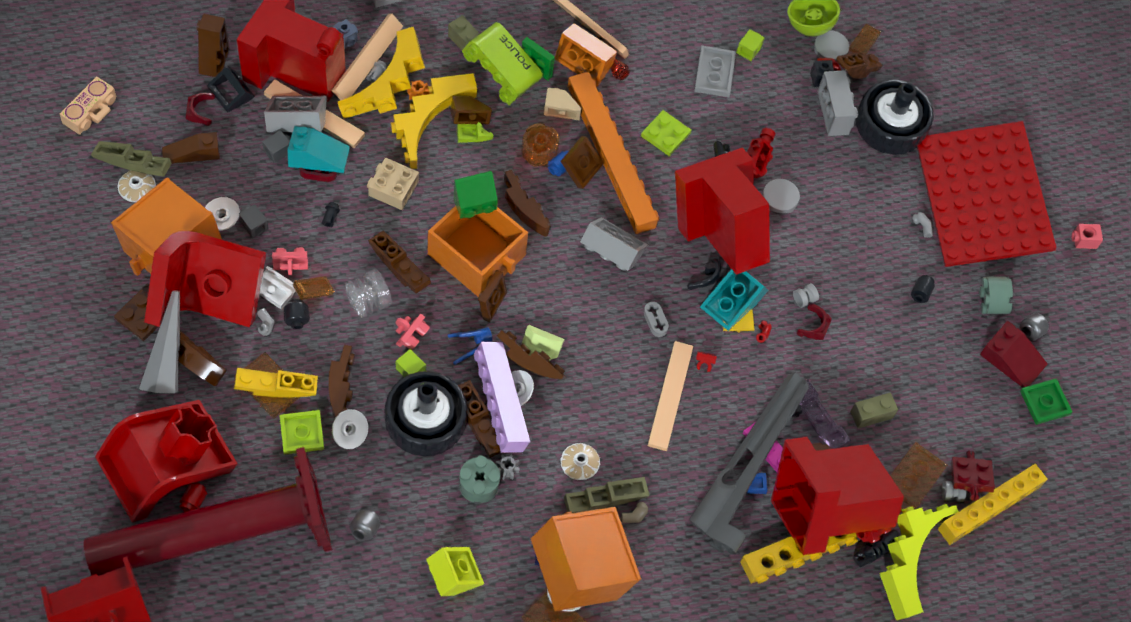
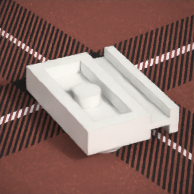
(276, 288)

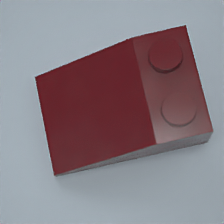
(1014, 355)

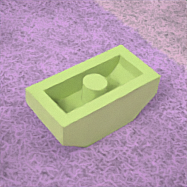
(541, 340)

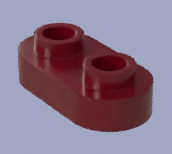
(318, 175)

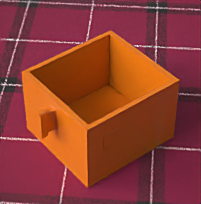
(155, 218)
(477, 246)
(585, 558)

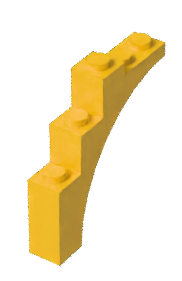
(394, 79)
(425, 107)

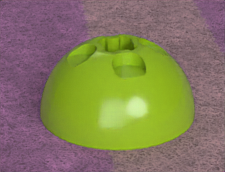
(813, 16)

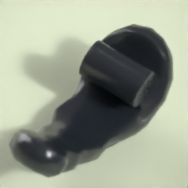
(710, 268)

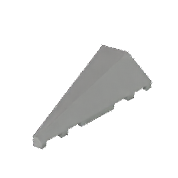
(162, 367)

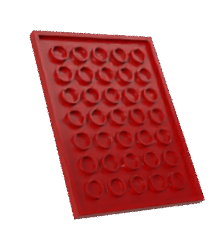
(985, 194)

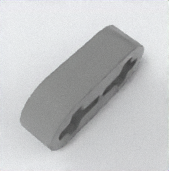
(659, 317)

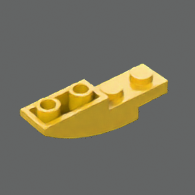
(276, 384)

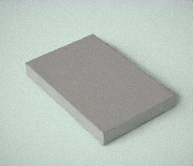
(715, 71)

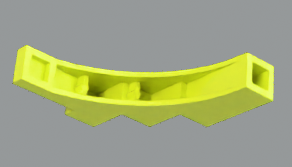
(901, 577)

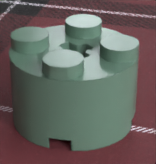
(996, 295)
(479, 469)

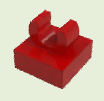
(705, 358)

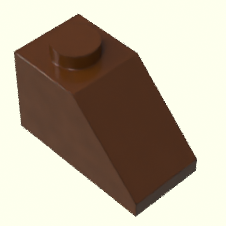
(469, 111)

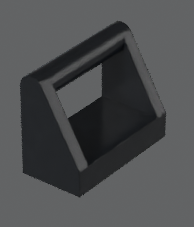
(244, 92)

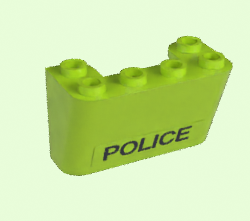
(504, 60)

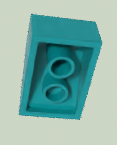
(316, 151)
(733, 298)

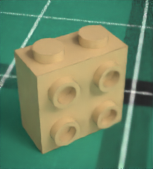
(393, 183)

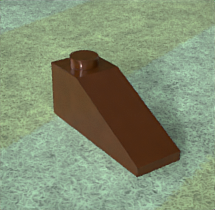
(193, 149)

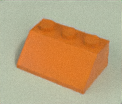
(585, 53)

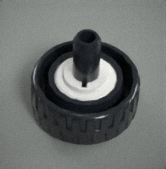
(894, 117)
(425, 413)

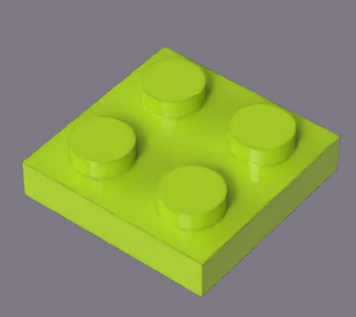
(666, 133)
(301, 430)

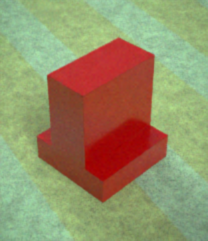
(284, 46)
(725, 207)
(832, 493)

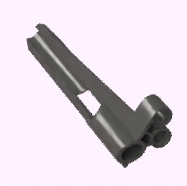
(722, 500)

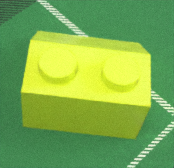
(454, 570)

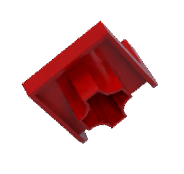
(211, 278)
(161, 452)
(98, 599)

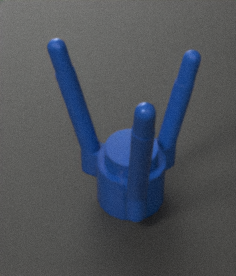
(480, 335)

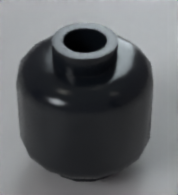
(296, 313)

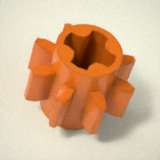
(417, 89)

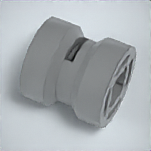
(806, 295)
(949, 493)

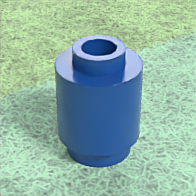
(555, 166)

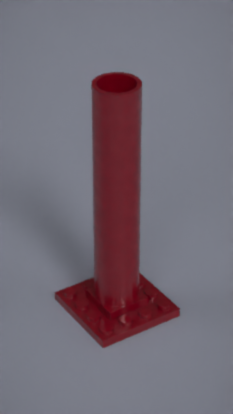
(214, 525)

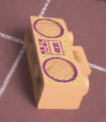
(89, 106)

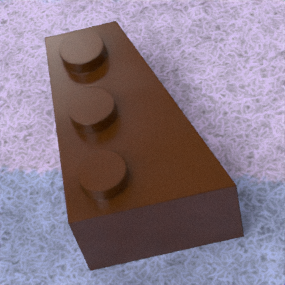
(212, 44)

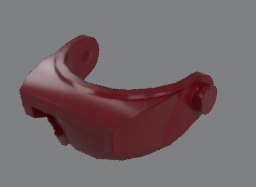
(192, 101)
(819, 333)

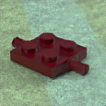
(972, 474)

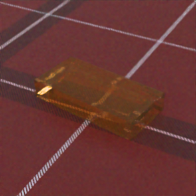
(865, 40)
(313, 287)

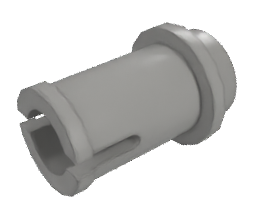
(377, 71)

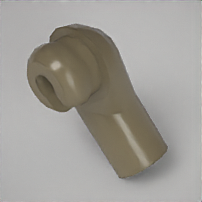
(637, 515)

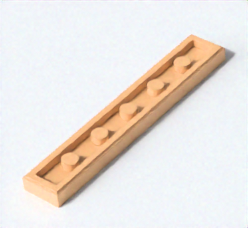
(593, 27)
(367, 57)
(333, 124)
(670, 396)

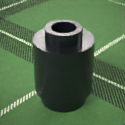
(923, 289)

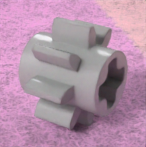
(508, 460)

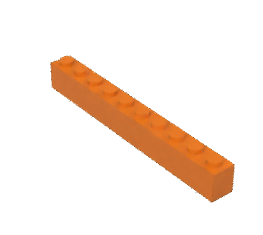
(612, 153)

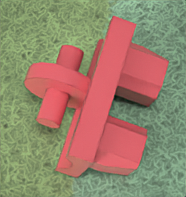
(290, 260)
(407, 338)

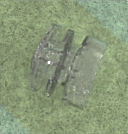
(364, 295)

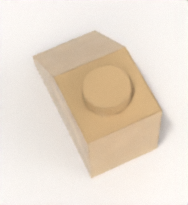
(561, 104)

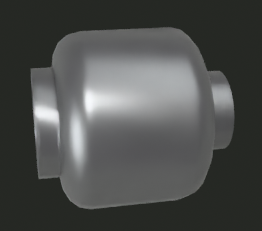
(1034, 326)
(365, 525)

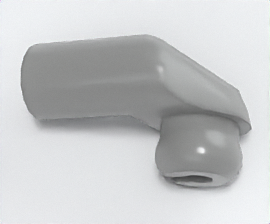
(925, 222)
(267, 322)

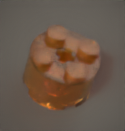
(540, 144)

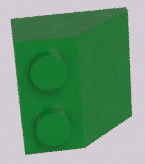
(475, 195)

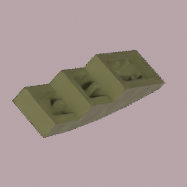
(135, 160)
(606, 496)

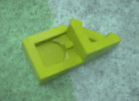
(472, 133)

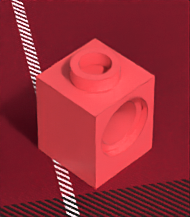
(1087, 236)

